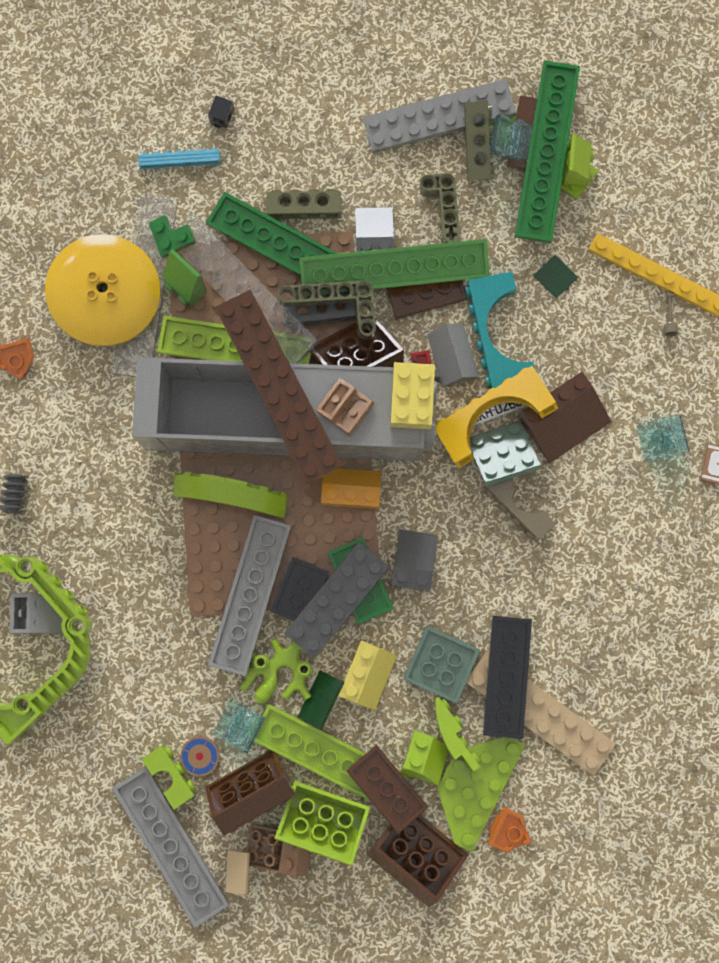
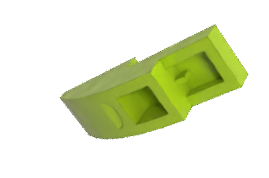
(449, 729)

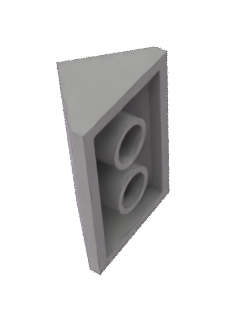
(452, 354)

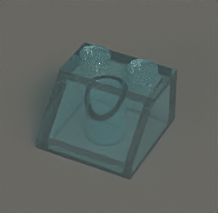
(663, 438)

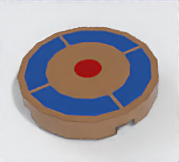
(199, 756)

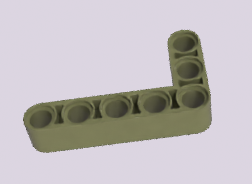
(335, 298)

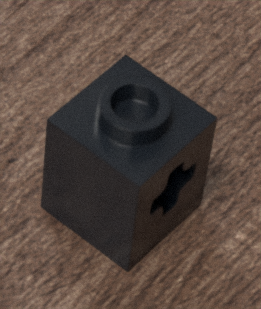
(221, 112)

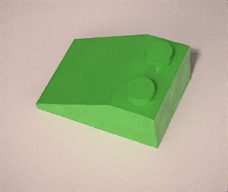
(183, 280)

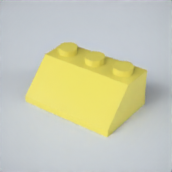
(367, 675)

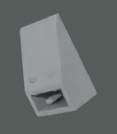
(33, 614)

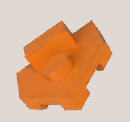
(17, 357)
(508, 831)

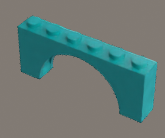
(483, 295)

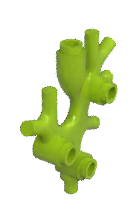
(283, 657)

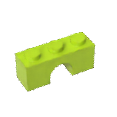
(162, 760)

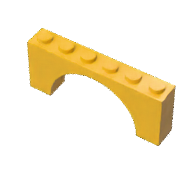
(523, 389)

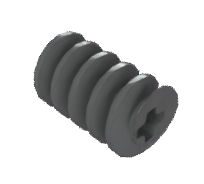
(12, 494)

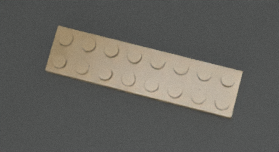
(554, 723)

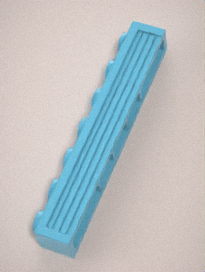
(179, 159)

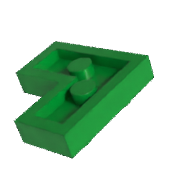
(167, 239)

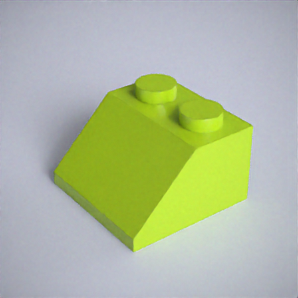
(577, 161)
(424, 758)

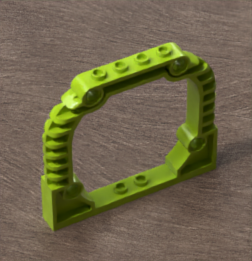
(13, 716)

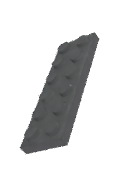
(336, 600)

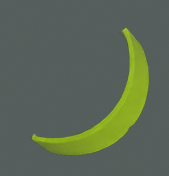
(230, 492)

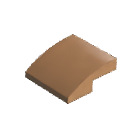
(345, 406)

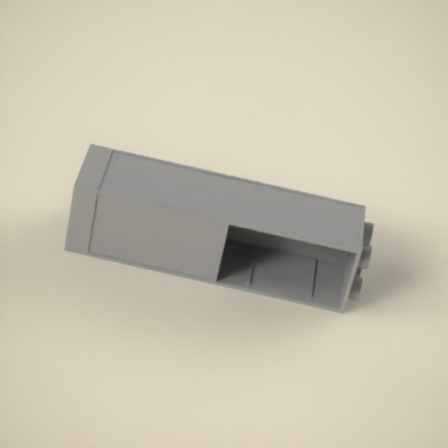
(219, 410)

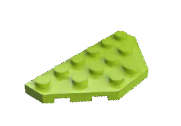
(471, 796)

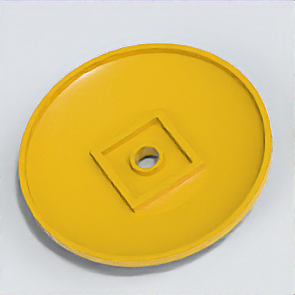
(105, 316)

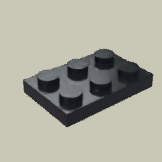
(298, 588)

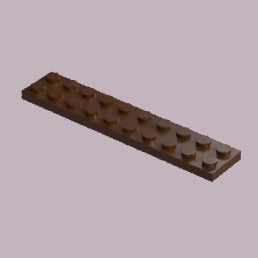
(278, 387)

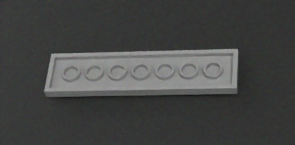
(435, 116)
(249, 595)
(171, 847)

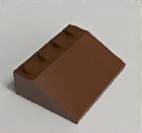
(350, 350)
(576, 419)
(248, 792)
(419, 858)

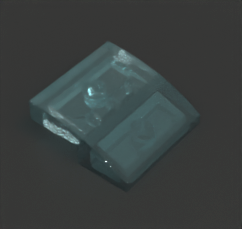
(511, 138)
(239, 725)

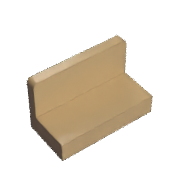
(237, 871)

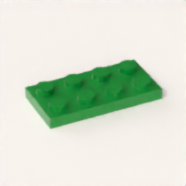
(377, 600)

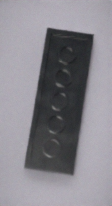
(507, 677)

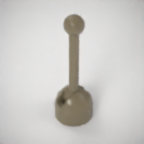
(670, 327)

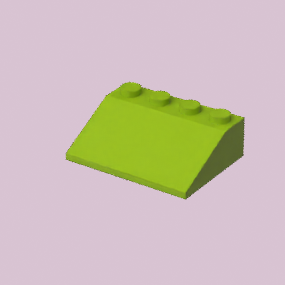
(323, 823)

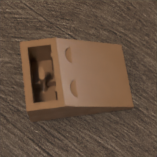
(275, 855)

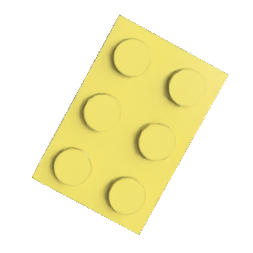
(412, 395)

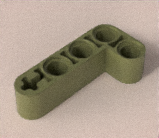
(443, 194)

